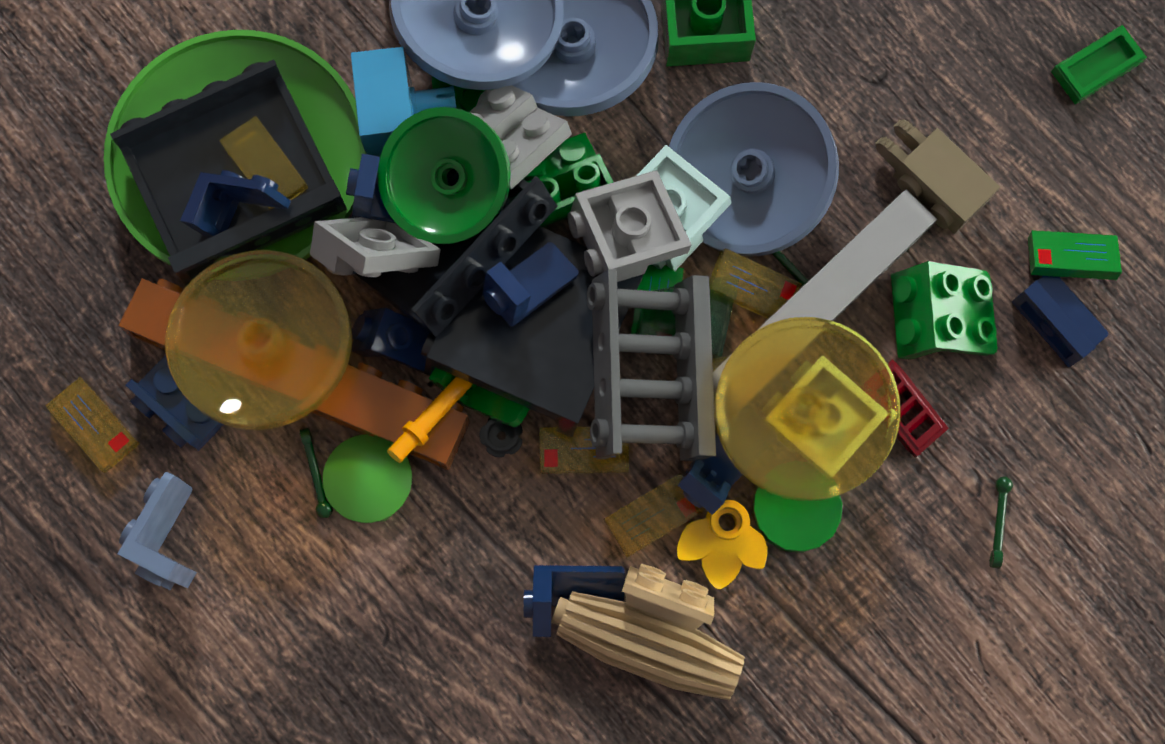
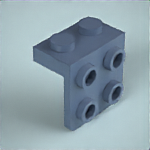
(145, 536)

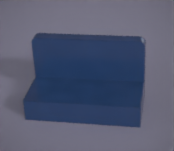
(1060, 318)

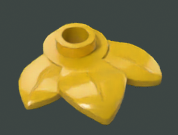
(723, 550)

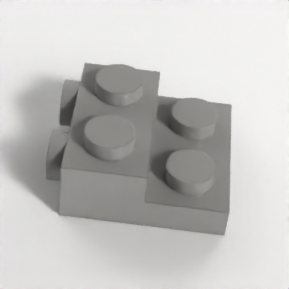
(523, 128)
(627, 226)
(369, 247)

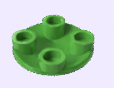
(365, 480)

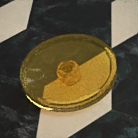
(258, 340)
(807, 408)

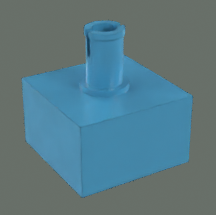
(387, 96)

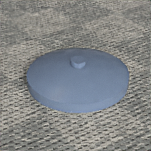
(478, 40)
(598, 57)
(769, 157)

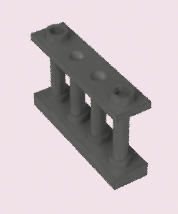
(690, 347)

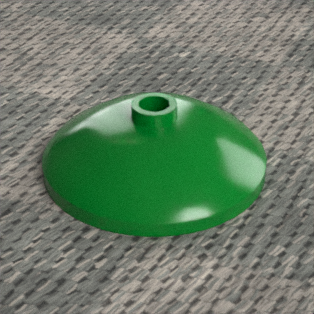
(416, 170)

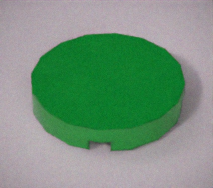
(795, 523)

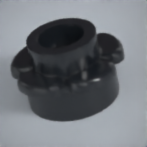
(498, 447)

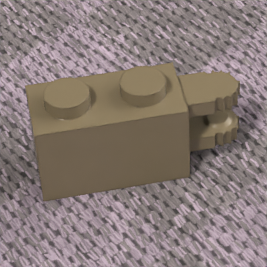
(938, 175)

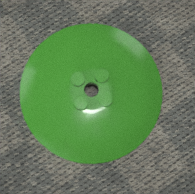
(221, 55)

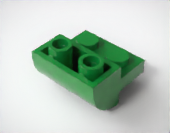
(570, 170)

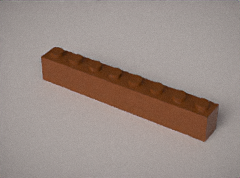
(358, 402)

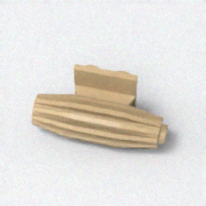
(653, 633)

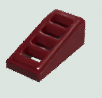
(926, 412)

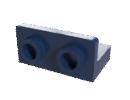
(161, 395)

